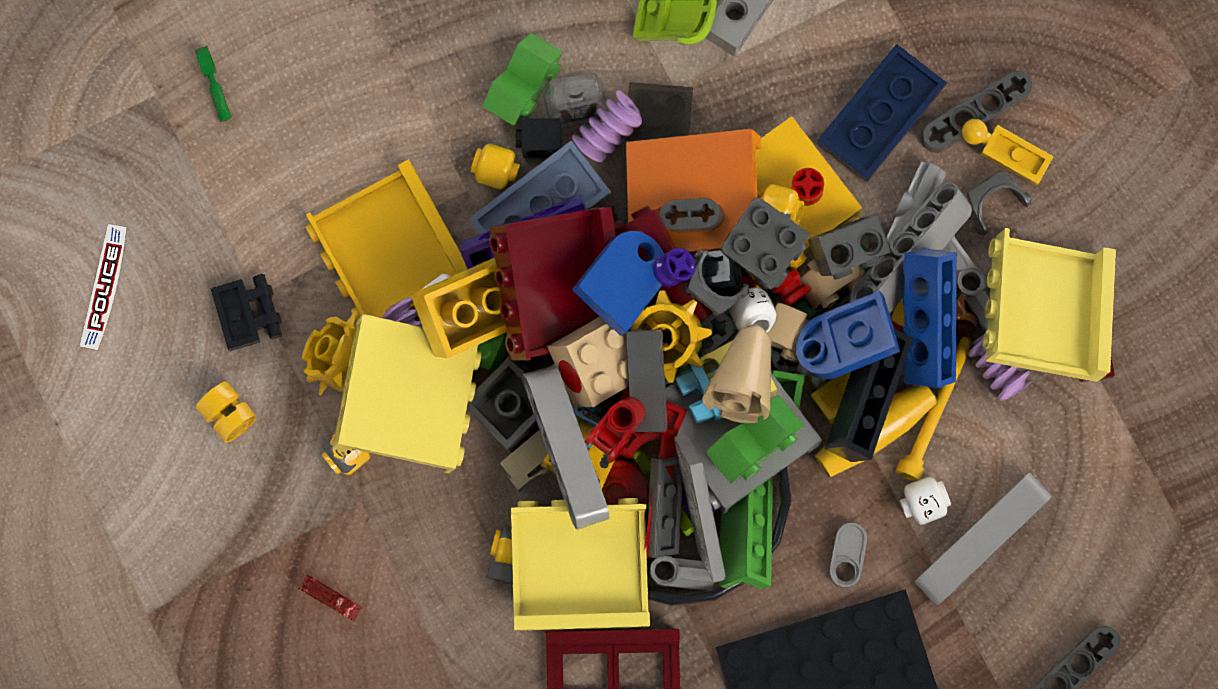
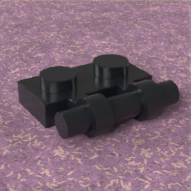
(236, 315)

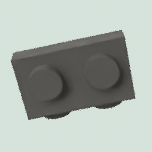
(765, 243)

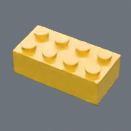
(461, 310)

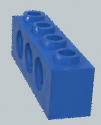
(938, 302)

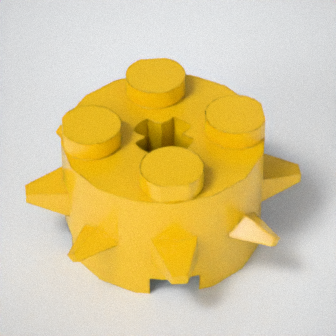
(685, 330)
(329, 353)

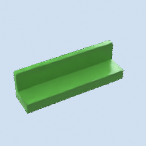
(748, 539)

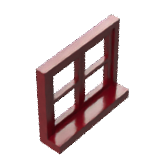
(613, 643)

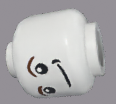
(754, 310)
(925, 500)

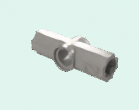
(923, 184)
(976, 299)

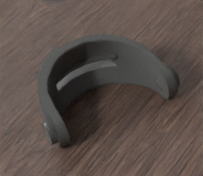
(979, 193)
(702, 293)

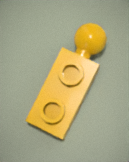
(1008, 150)

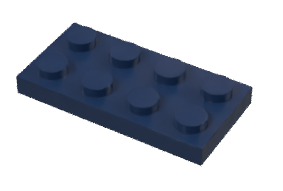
(881, 113)

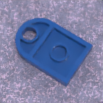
(619, 281)
(848, 337)

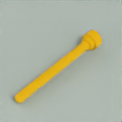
(911, 465)

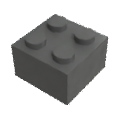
(504, 406)

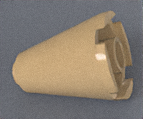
(743, 378)

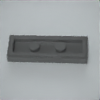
(648, 377)
(665, 507)

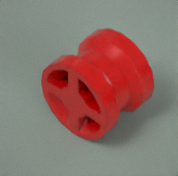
(808, 179)
(792, 288)

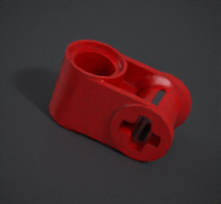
(613, 431)

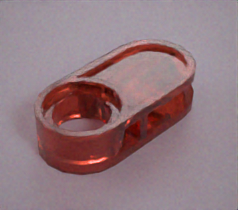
(330, 597)

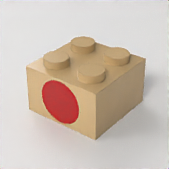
(592, 363)

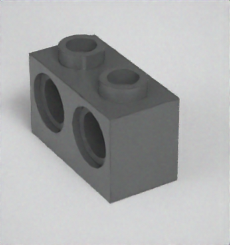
(847, 240)

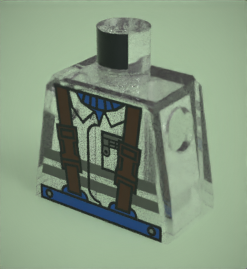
(574, 97)

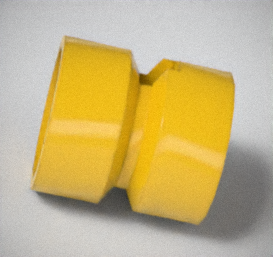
(220, 402)

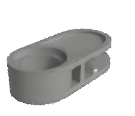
(848, 548)

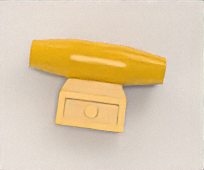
(904, 412)

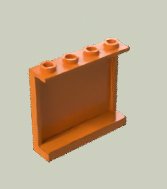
(695, 167)

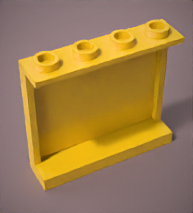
(780, 157)
(385, 242)

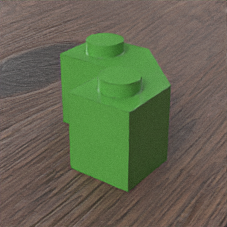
(519, 86)
(749, 444)

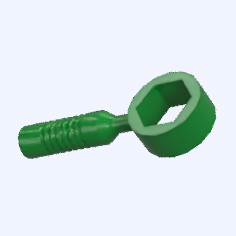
(208, 69)

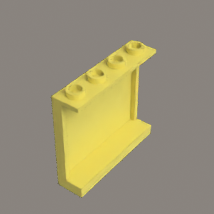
(1050, 308)
(403, 397)
(579, 575)

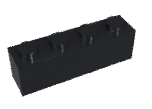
(866, 405)

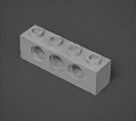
(732, 34)

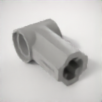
(686, 574)

